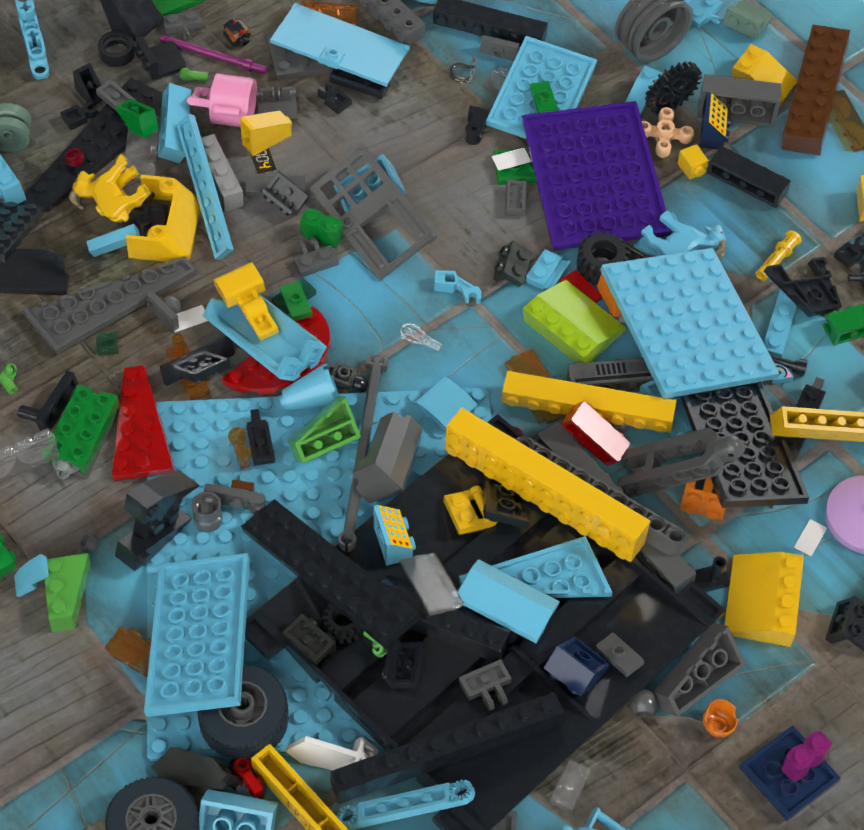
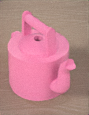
(227, 99)

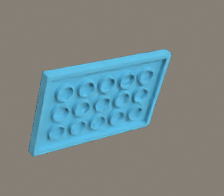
(534, 63)

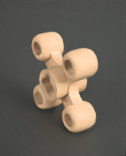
(665, 132)

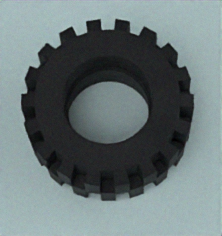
(598, 246)

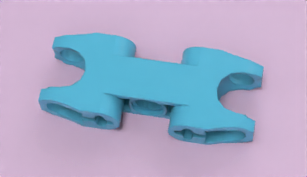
(32, 38)

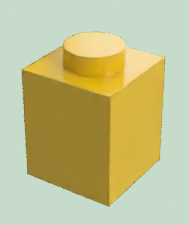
(693, 162)

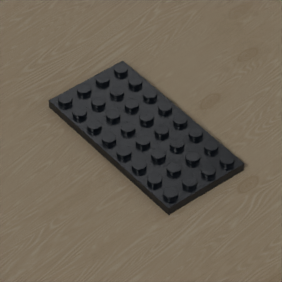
(766, 469)

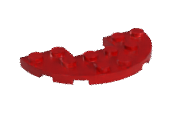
(257, 378)

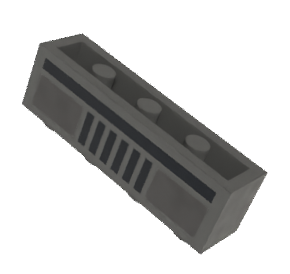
(617, 374)

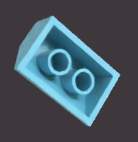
(236, 812)

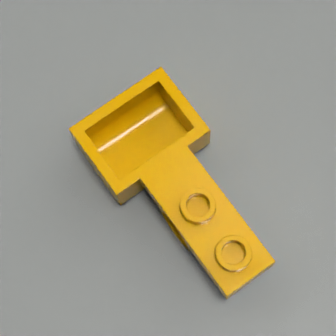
(242, 288)

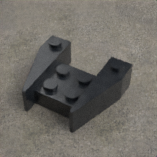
(157, 517)

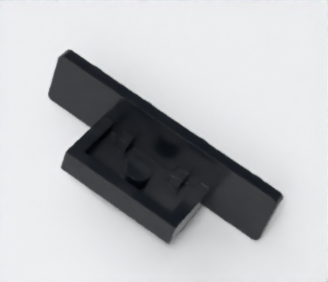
(199, 363)

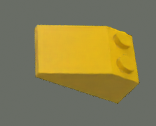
(762, 66)

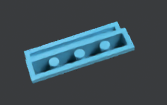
(507, 601)

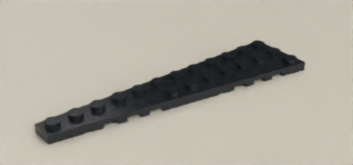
(100, 143)

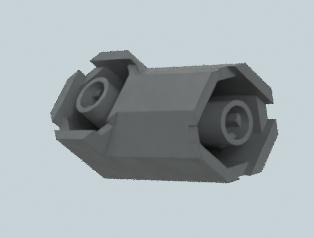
(389, 458)

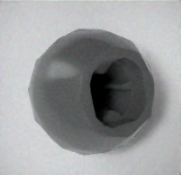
(643, 704)

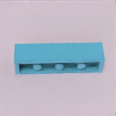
(111, 240)

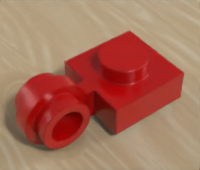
(253, 784)

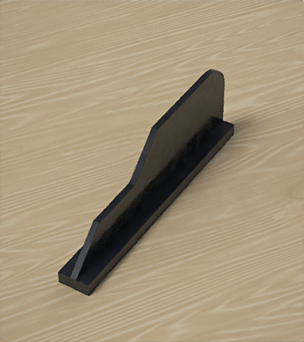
(34, 273)

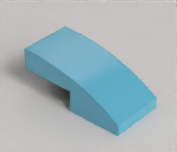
(30, 574)

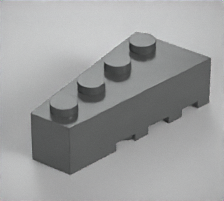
(700, 670)

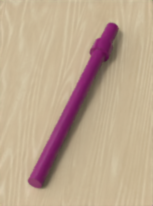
(247, 64)

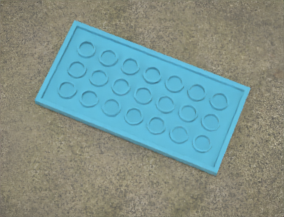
(198, 635)

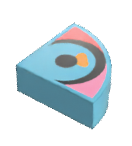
(784, 376)

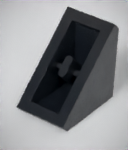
(86, 83)

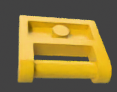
(463, 513)

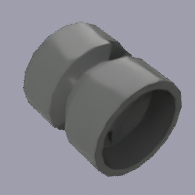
(207, 511)

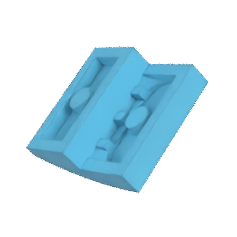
(444, 402)

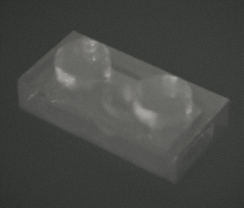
(570, 786)

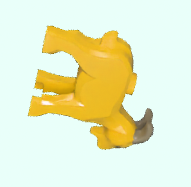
(108, 191)

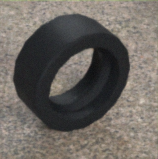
(112, 38)

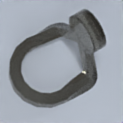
(461, 79)

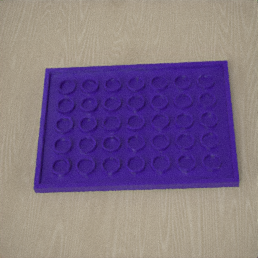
(594, 173)

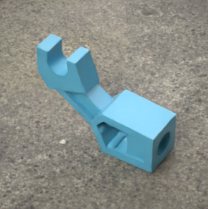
(449, 283)

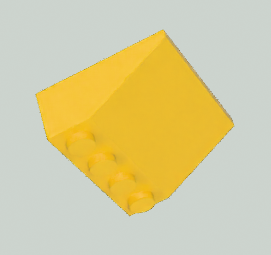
(764, 597)

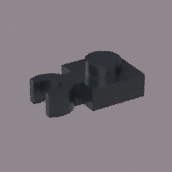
(335, 100)
(78, 116)
(849, 253)

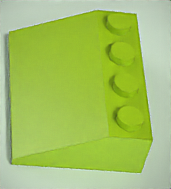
(572, 322)

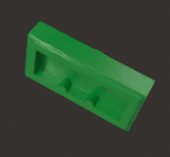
(543, 97)
(295, 301)

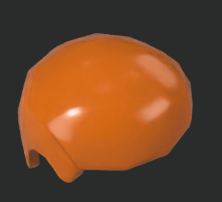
(720, 718)

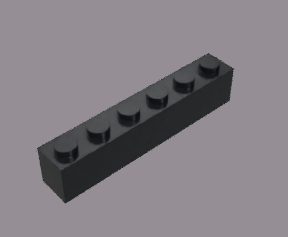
(487, 21)

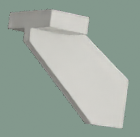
(327, 755)

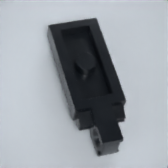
(260, 440)

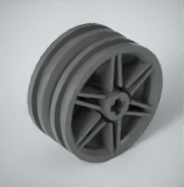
(653, 27)

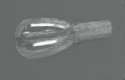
(422, 339)

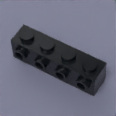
(748, 176)

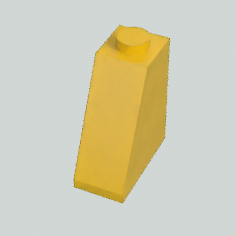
(264, 130)

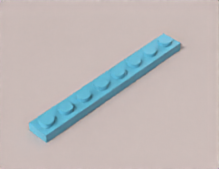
(204, 187)

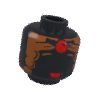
(237, 32)

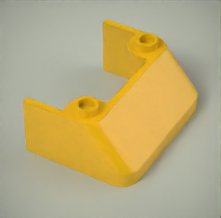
(178, 235)

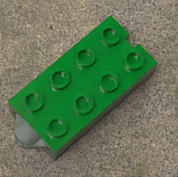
(83, 431)

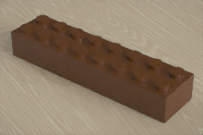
(815, 90)

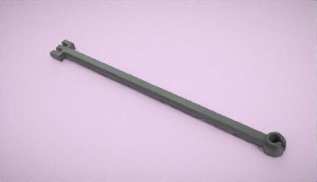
(354, 498)

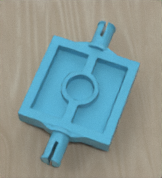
(705, 11)

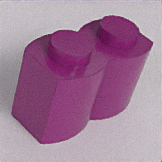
(806, 756)

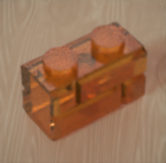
(130, 649)

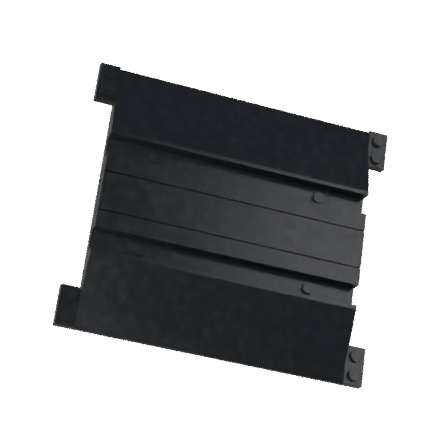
(640, 613)

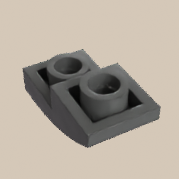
(342, 374)

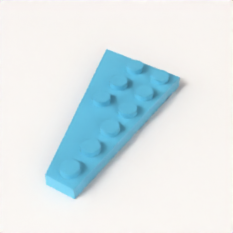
(559, 571)

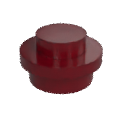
(74, 157)

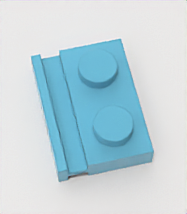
(547, 270)

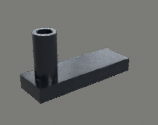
(55, 404)
(714, 576)

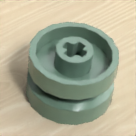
(14, 128)

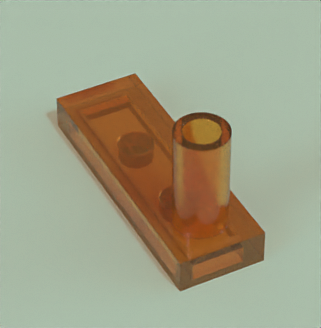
(339, 11)
(179, 348)

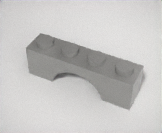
(225, 181)

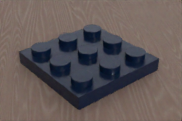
(785, 795)

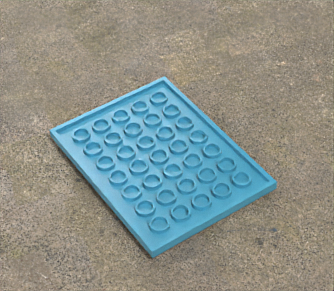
(689, 323)

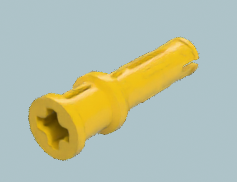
(782, 250)

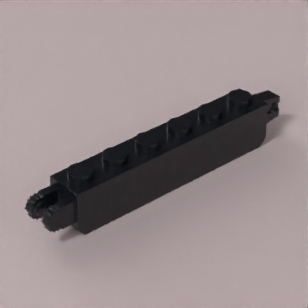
(810, 398)

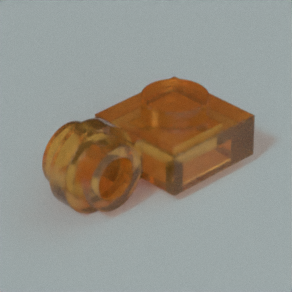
(237, 437)

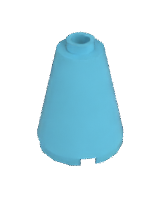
(310, 391)

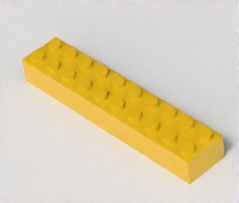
(546, 485)

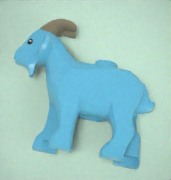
(683, 238)

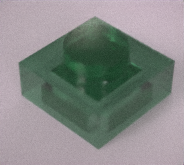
(107, 343)

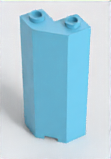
(283, 353)

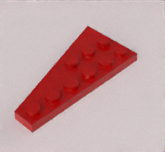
(140, 435)

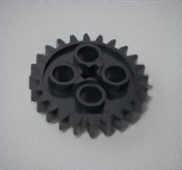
(673, 86)

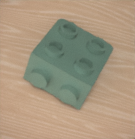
(747, 19)

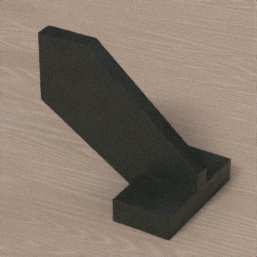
(195, 770)

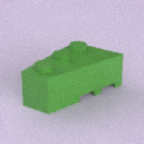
(325, 432)
(65, 589)

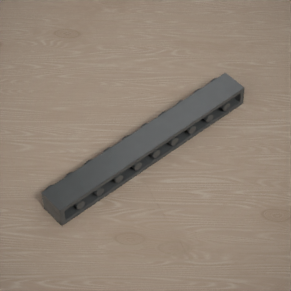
(669, 569)

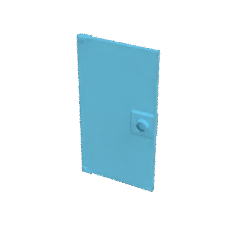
(340, 44)

